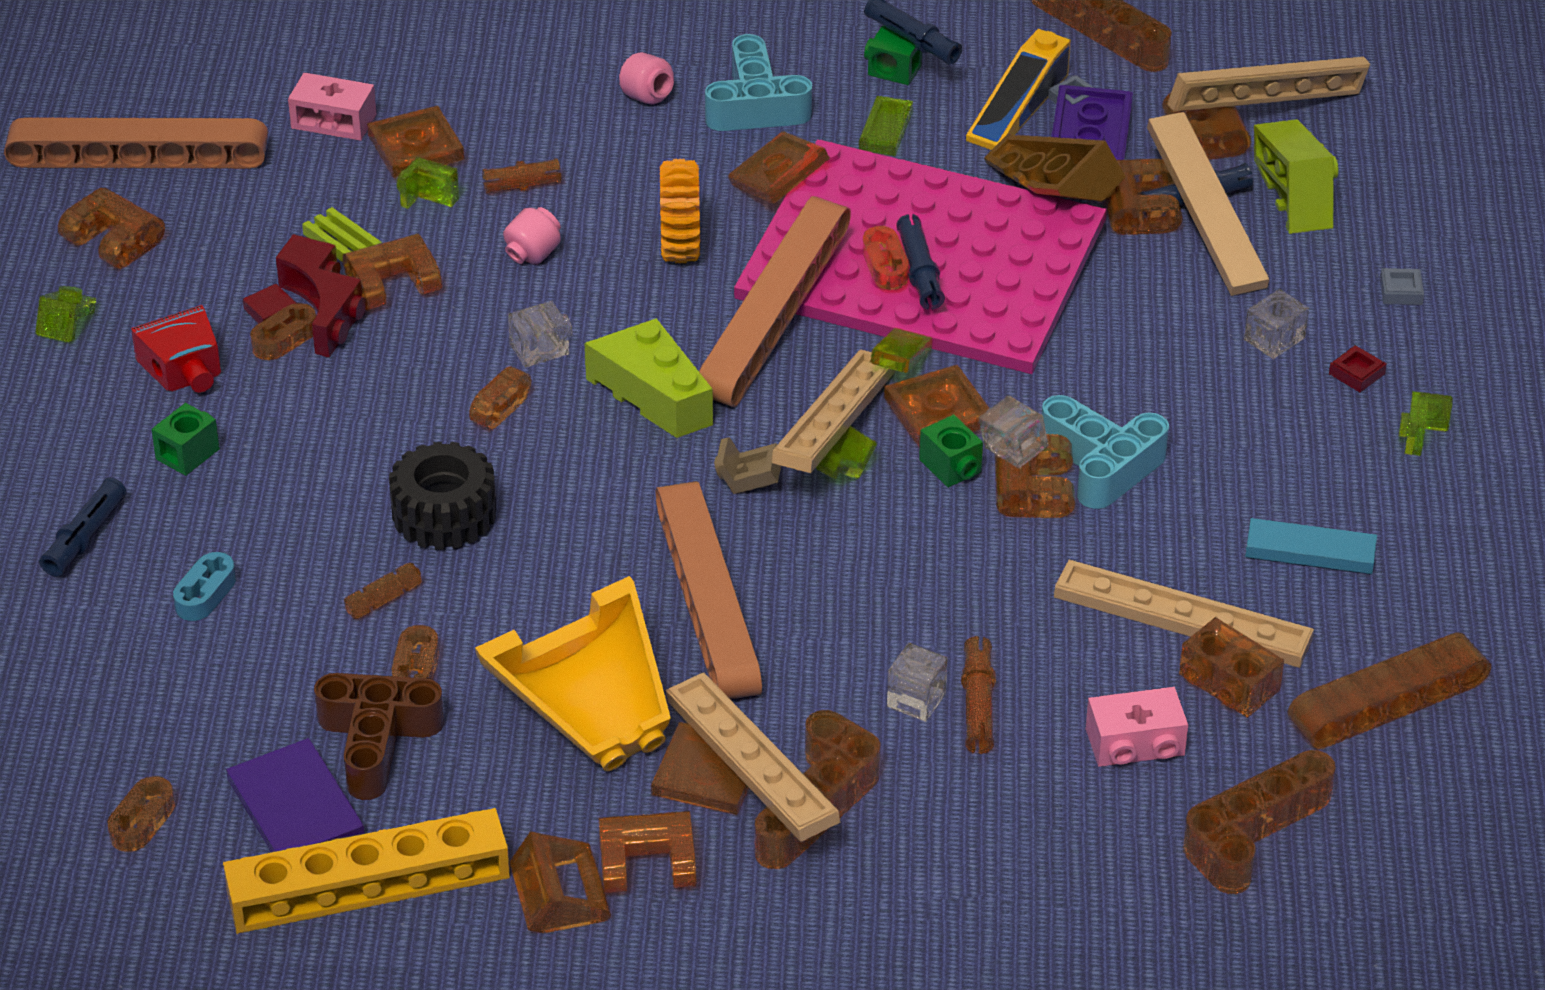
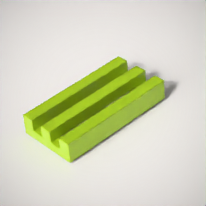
(346, 231)

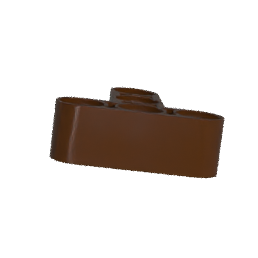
(373, 715)

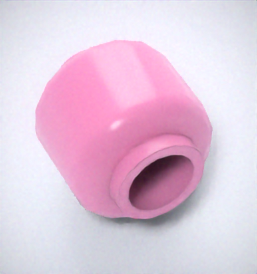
(646, 78)
(532, 235)

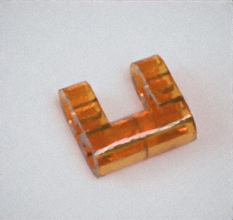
(1219, 123)
(1127, 206)
(132, 227)
(392, 259)
(1017, 485)
(643, 836)

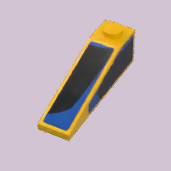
(1022, 89)

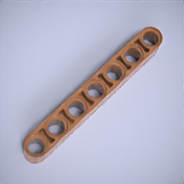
(136, 143)
(774, 299)
(708, 590)

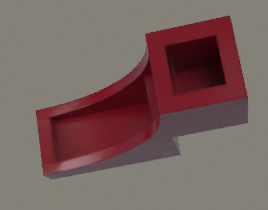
(313, 273)

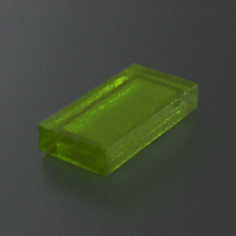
(886, 125)
(901, 350)

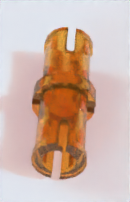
(521, 175)

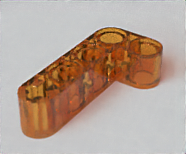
(842, 768)
(1226, 826)

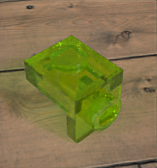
(428, 181)
(60, 311)
(1425, 412)
(848, 455)

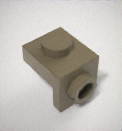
(746, 469)

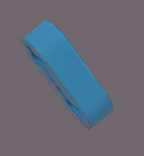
(198, 583)

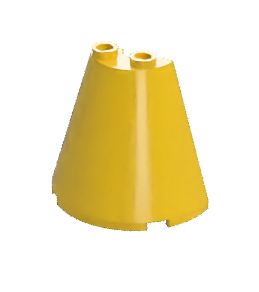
(590, 677)

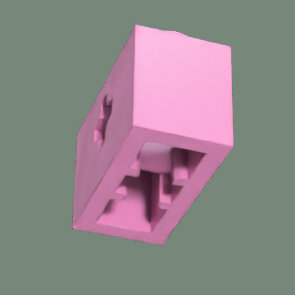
(332, 106)
(1136, 726)

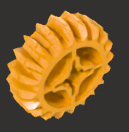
(679, 211)

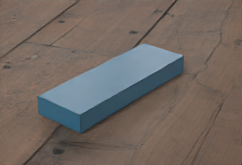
(1311, 546)

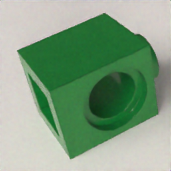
(892, 57)
(185, 439)
(951, 451)

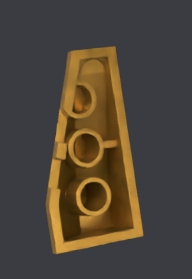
(1058, 166)

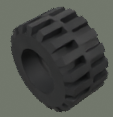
(442, 495)

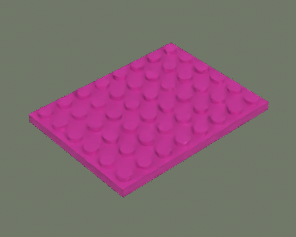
(998, 248)

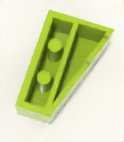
(1299, 171)
(652, 374)

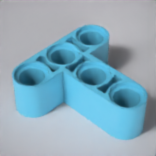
(754, 95)
(1107, 455)

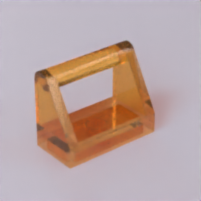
(540, 888)

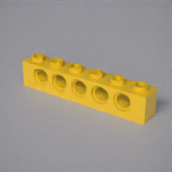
(366, 870)

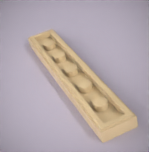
(1268, 83)
(1208, 204)
(831, 414)
(1177, 609)
(753, 757)

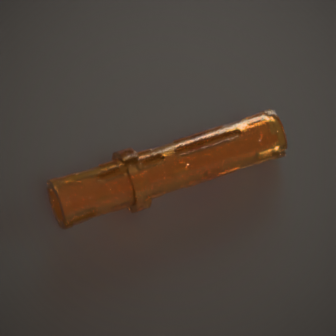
(978, 680)

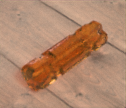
(382, 590)

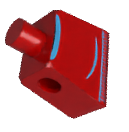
(179, 350)

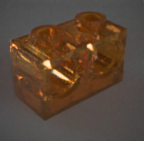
(1231, 667)

